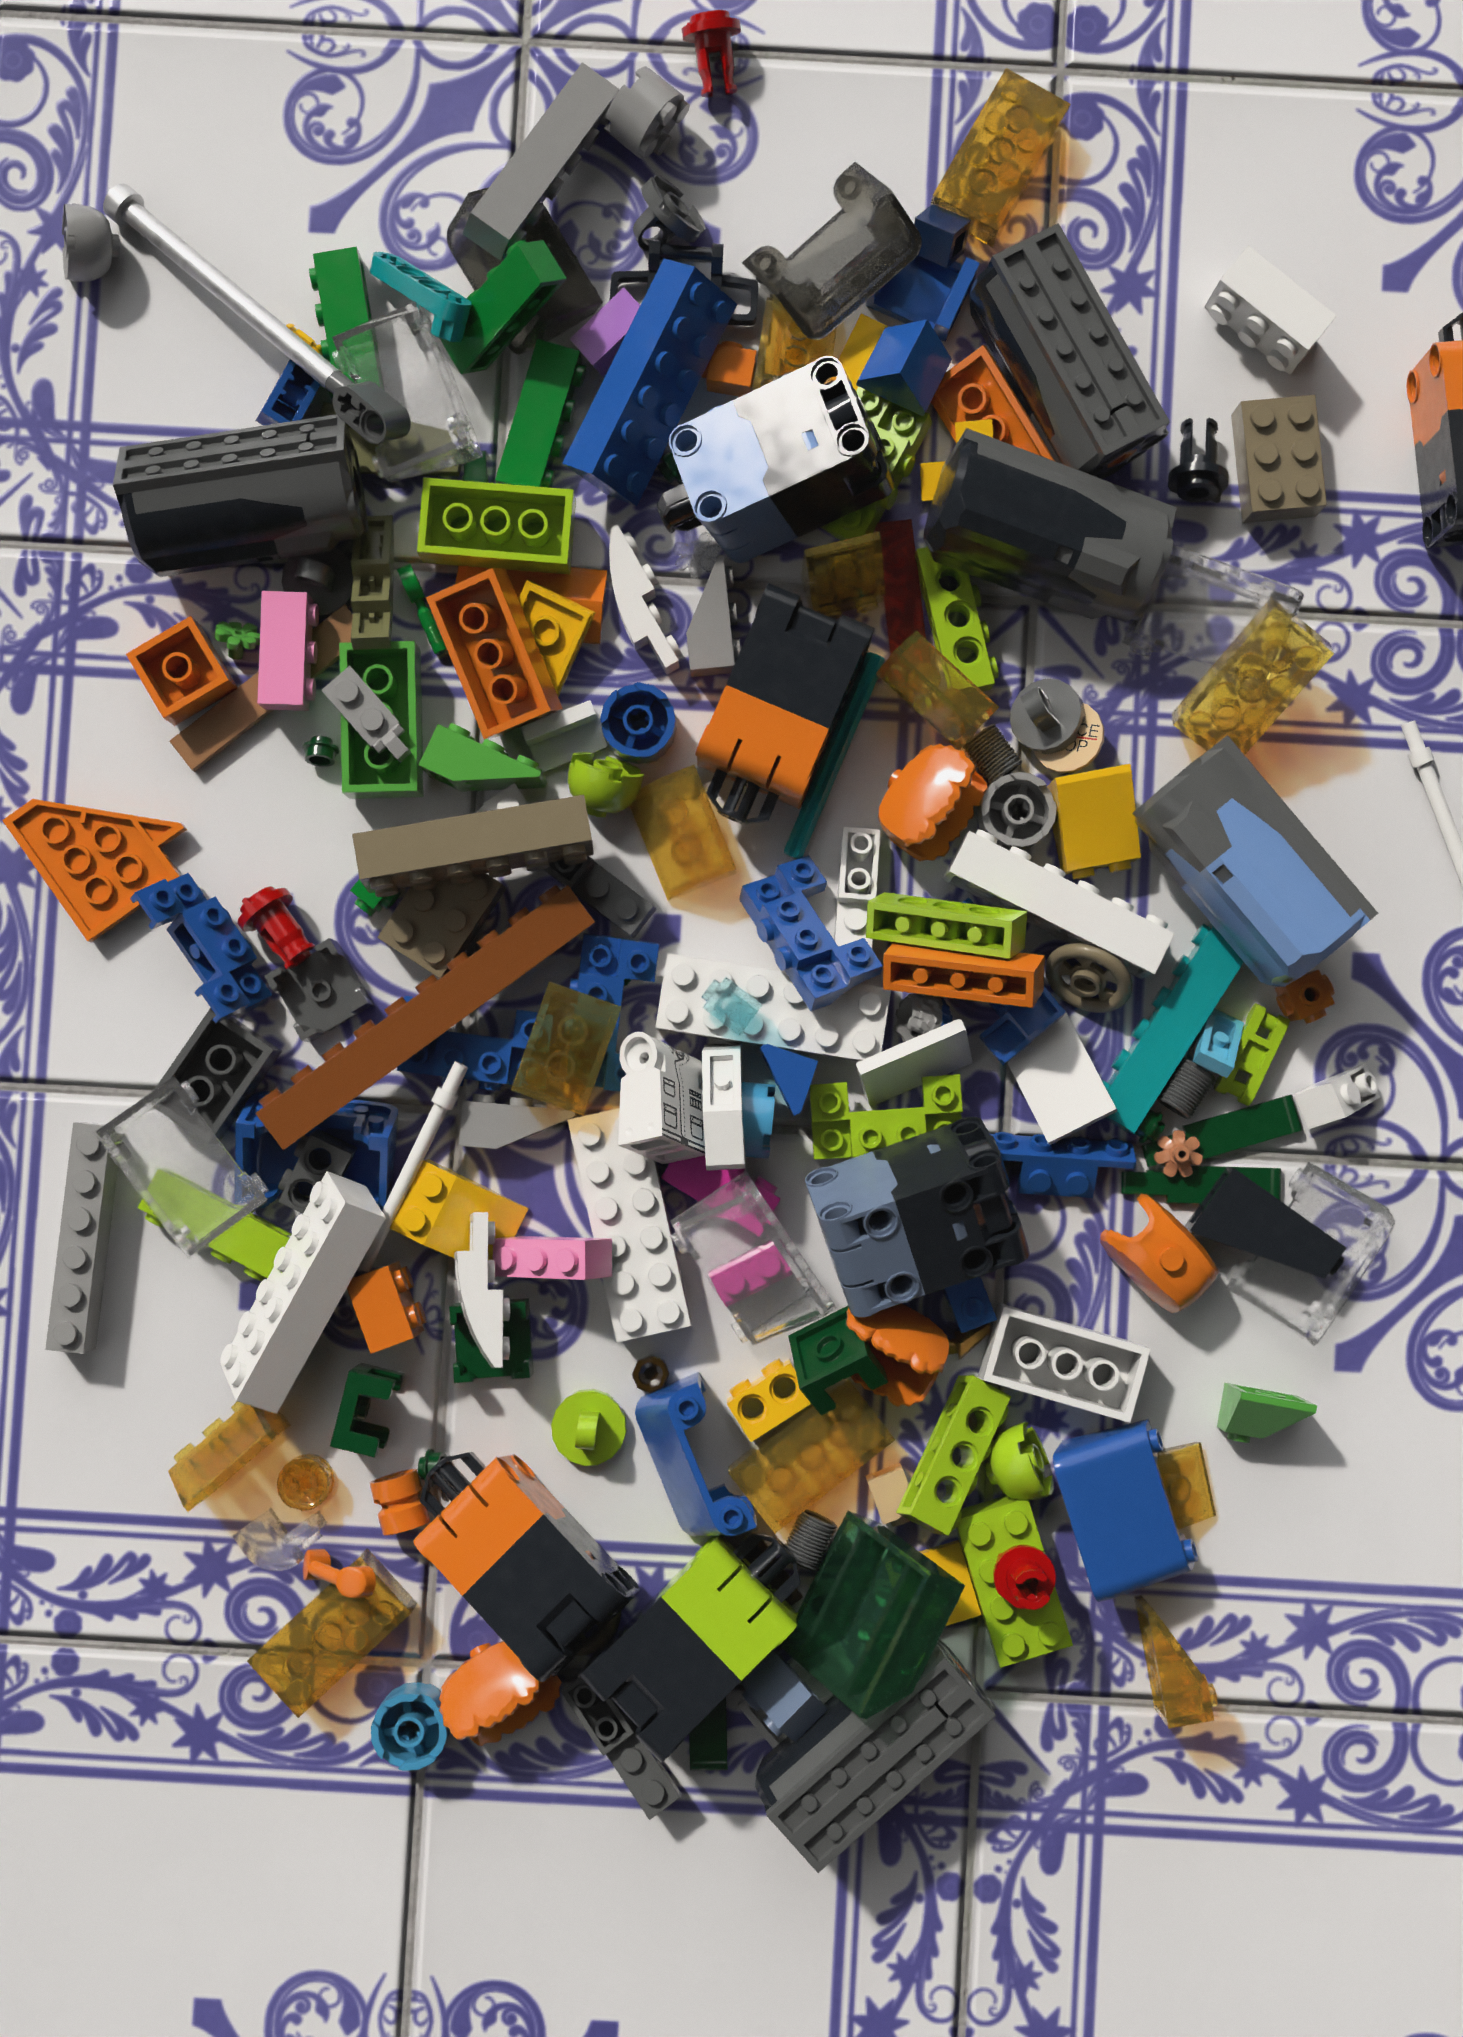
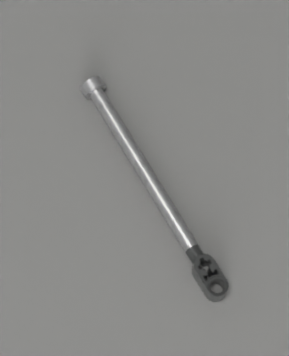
(359, 405)

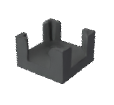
(320, 991)

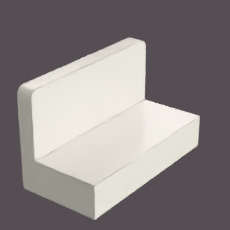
(562, 734)

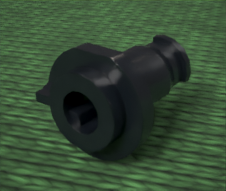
(1198, 475)

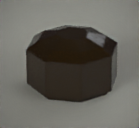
(650, 1373)

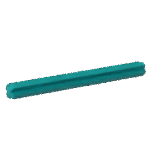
(833, 756)

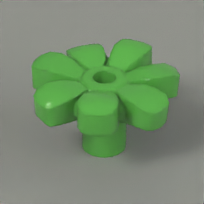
(237, 637)

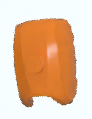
(931, 801)
(1163, 1259)
(908, 1349)
(493, 1695)

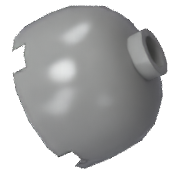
(87, 243)

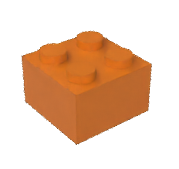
(181, 671)
(386, 1306)

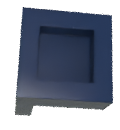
(942, 235)

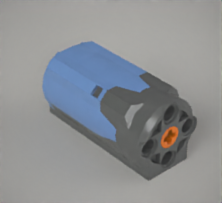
(1252, 866)

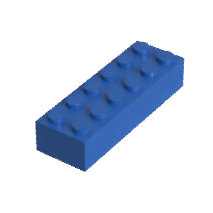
(650, 381)

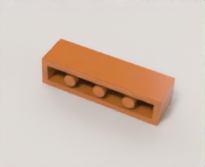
(964, 975)

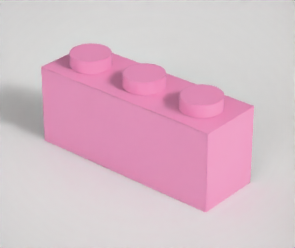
(287, 651)
(553, 1257)

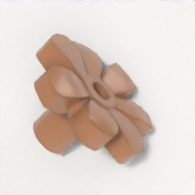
(1171, 1150)

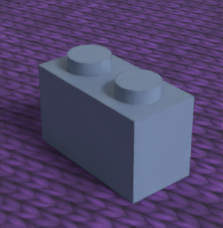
(782, 1696)

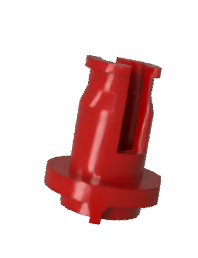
(712, 34)
(270, 916)
(1017, 1566)

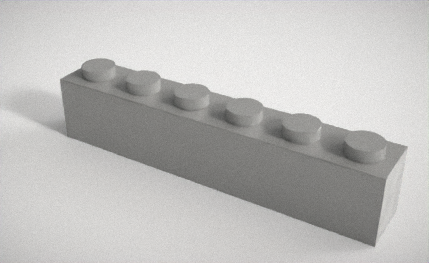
(540, 162)
(82, 1243)

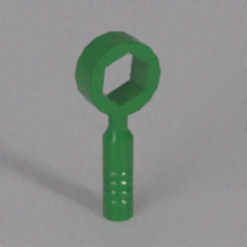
(416, 594)

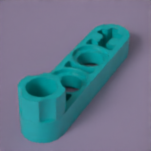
(448, 306)

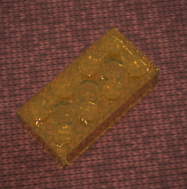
(1001, 155)
(1253, 680)
(810, 1455)
(330, 1637)

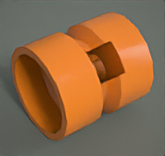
(399, 1502)

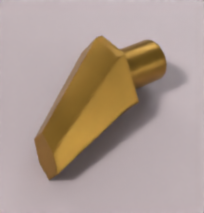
(966, 1341)

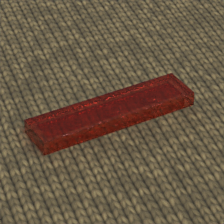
(901, 580)

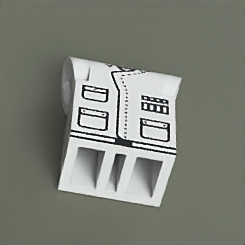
(660, 1101)

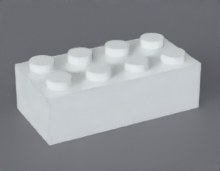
(1064, 1362)

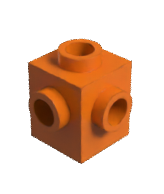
(1296, 1006)

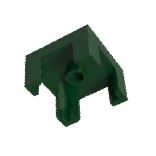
(828, 1354)
(472, 1364)
(350, 1430)

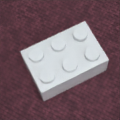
(1268, 310)

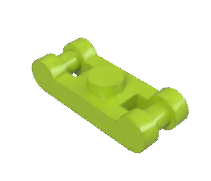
(1254, 1054)

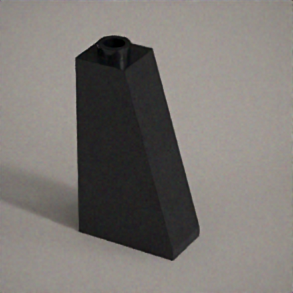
(1257, 1222)

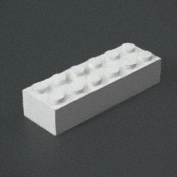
(1057, 904)
(845, 1029)
(630, 1207)
(301, 1292)

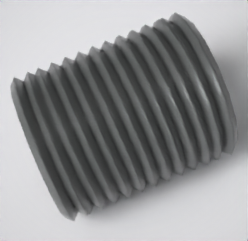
(992, 753)
(1186, 1088)
(810, 1539)

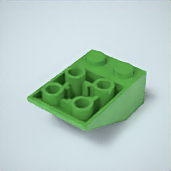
(472, 766)

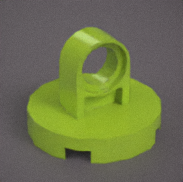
(588, 1427)

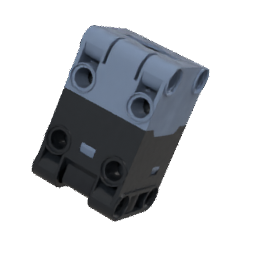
(917, 1216)

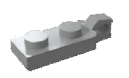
(366, 713)

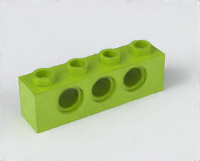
(949, 637)
(946, 925)
(937, 1465)

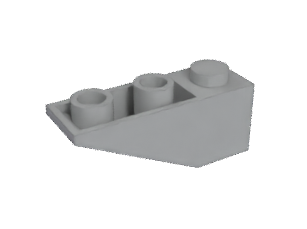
(709, 633)
(498, 1125)

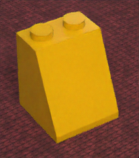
(1095, 821)

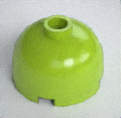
(606, 784)
(1019, 1464)

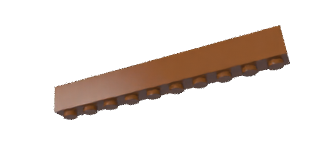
(424, 1017)

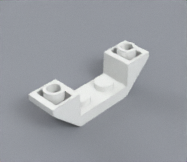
(723, 1106)

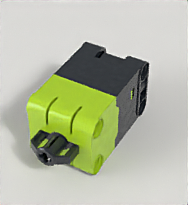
(696, 1640)

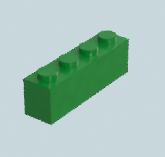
(342, 294)
(505, 304)
(541, 416)

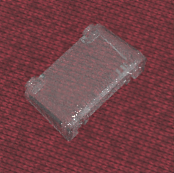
(414, 370)
(1203, 607)
(181, 1167)
(751, 1262)
(1302, 1300)

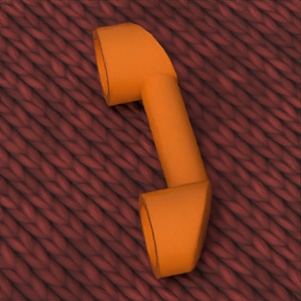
(350, 1581)

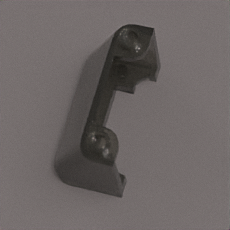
(843, 259)

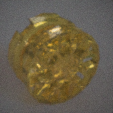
(305, 1482)

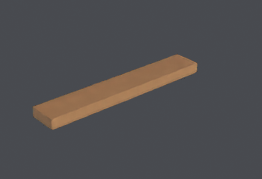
(240, 709)

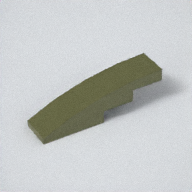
(373, 585)

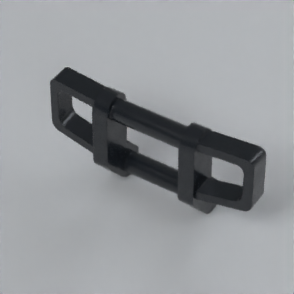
(693, 254)

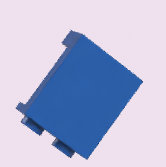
(927, 293)

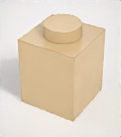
(887, 1491)

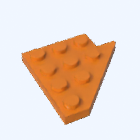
(94, 858)

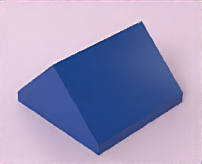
(906, 366)
(791, 1073)

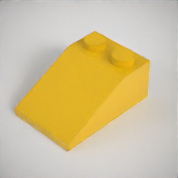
(440, 1209)

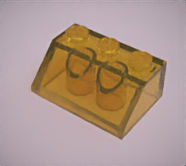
(936, 691)
(682, 833)
(223, 1452)

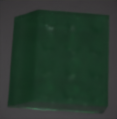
(871, 1616)

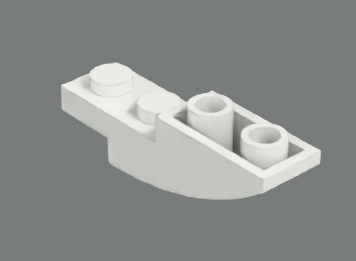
(632, 590)
(856, 883)
(482, 1307)

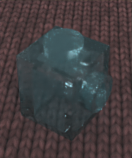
(730, 1005)

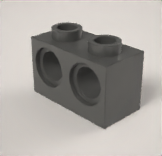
(310, 1170)

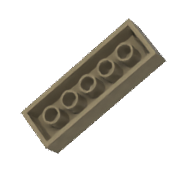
(473, 845)

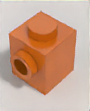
(730, 369)

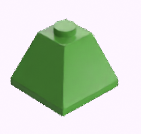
(1259, 1412)

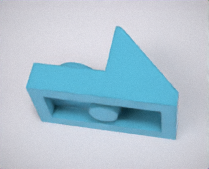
(1217, 1043)

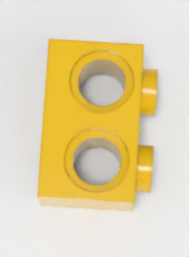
(775, 1408)

